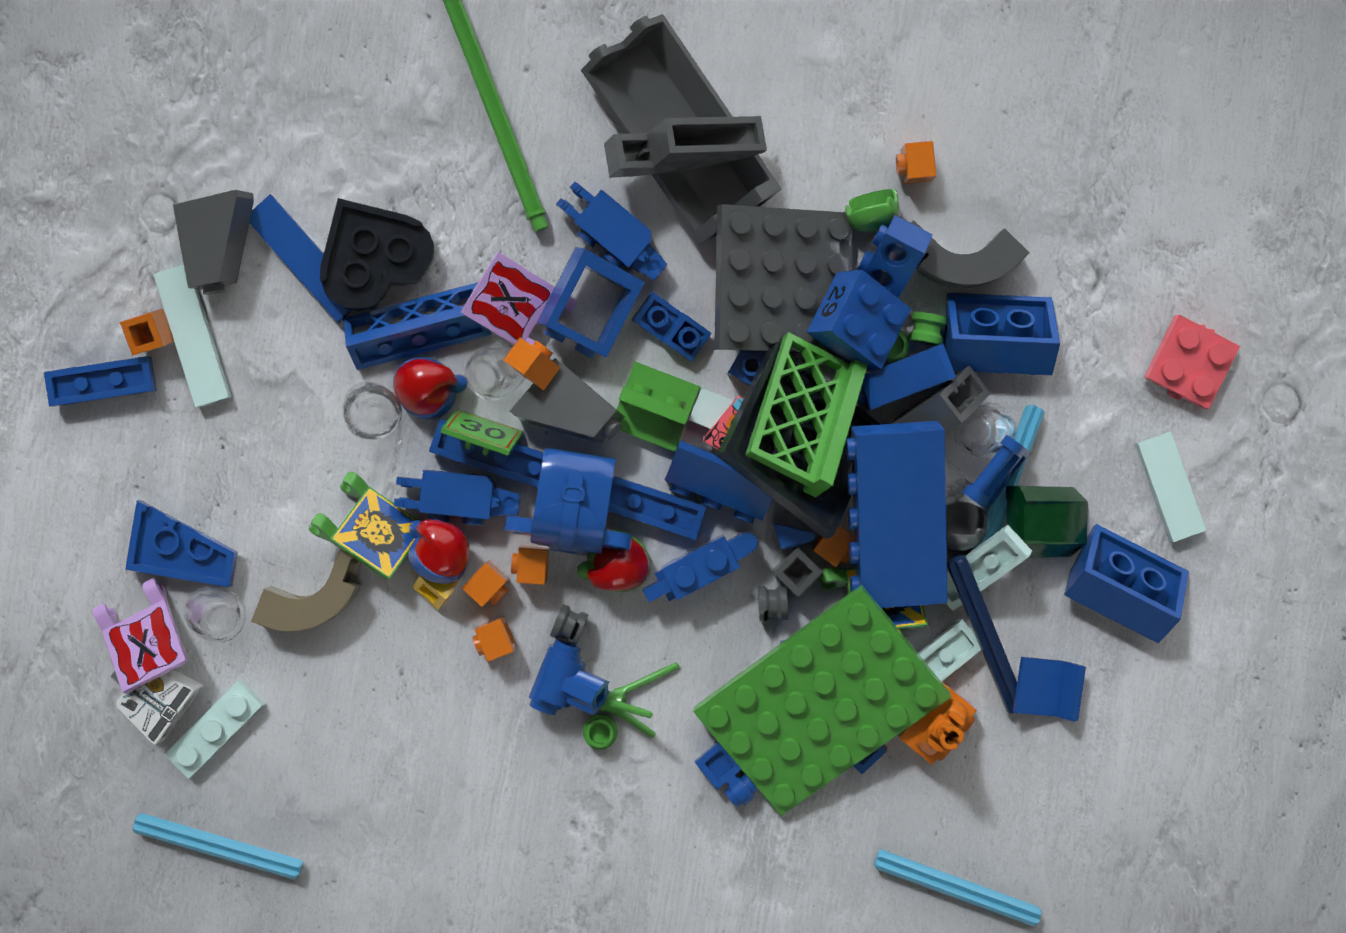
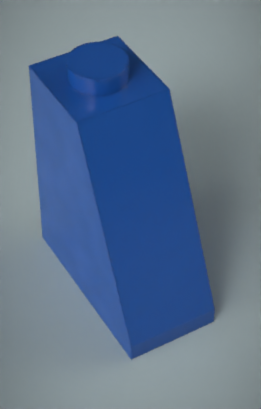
(905, 377)

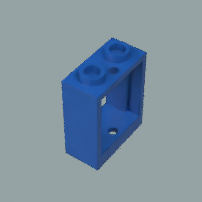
(567, 282)

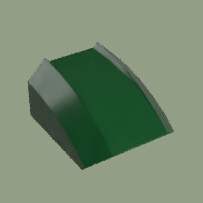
(1048, 519)

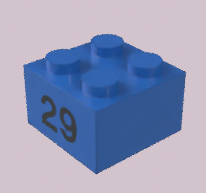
(859, 319)

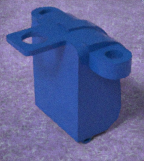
(572, 505)

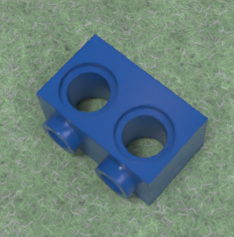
(895, 260)

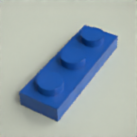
(100, 381)

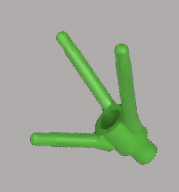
(617, 699)

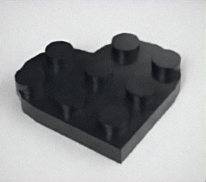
(371, 252)

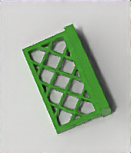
(830, 431)

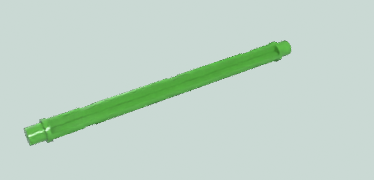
(496, 115)

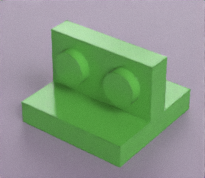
(656, 406)

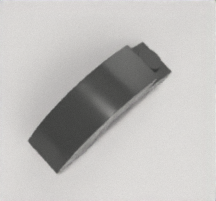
(972, 269)

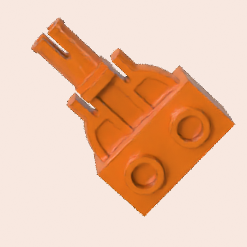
(940, 729)

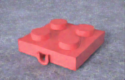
(1191, 362)

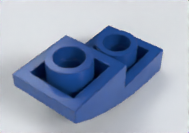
(671, 326)

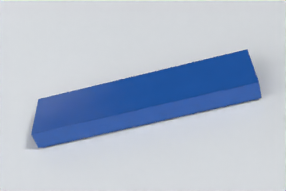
(294, 248)

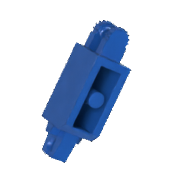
(615, 231)
(459, 495)
(700, 566)

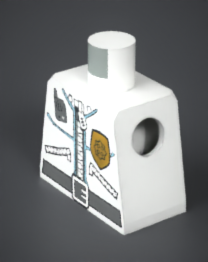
(158, 704)

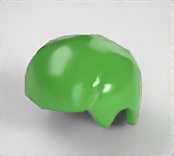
(872, 210)

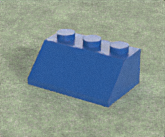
(1001, 333)
(717, 483)
(1128, 584)

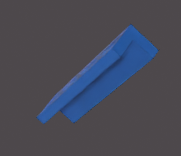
(415, 332)

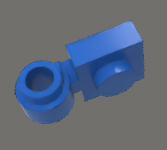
(721, 768)

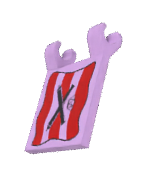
(509, 299)
(143, 643)

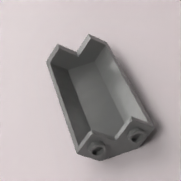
(657, 79)

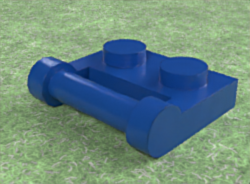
(997, 473)

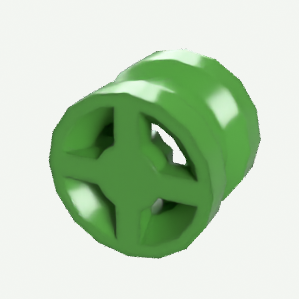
(927, 328)

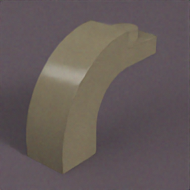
(292, 612)

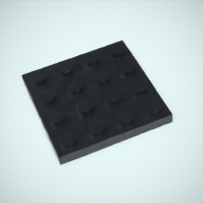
(819, 512)

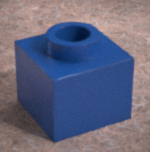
(738, 368)

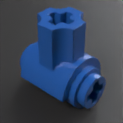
(565, 682)

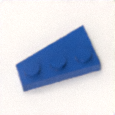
(177, 550)

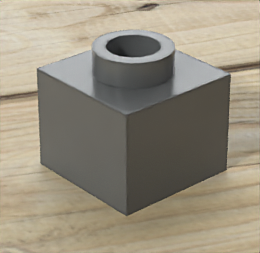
(802, 582)

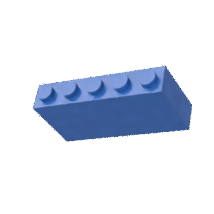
(898, 512)

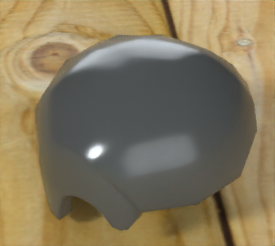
(964, 526)

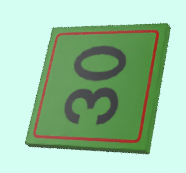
(482, 432)

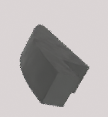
(684, 145)

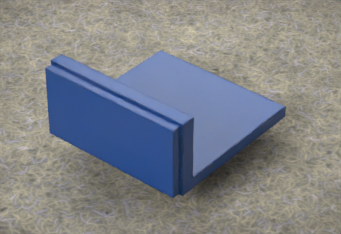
(1049, 688)

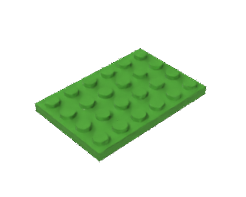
(822, 700)

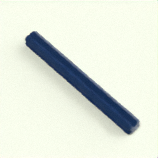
(983, 629)

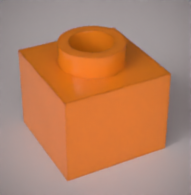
(916, 162)
(147, 331)
(532, 362)
(834, 548)
(531, 564)
(487, 584)
(494, 639)

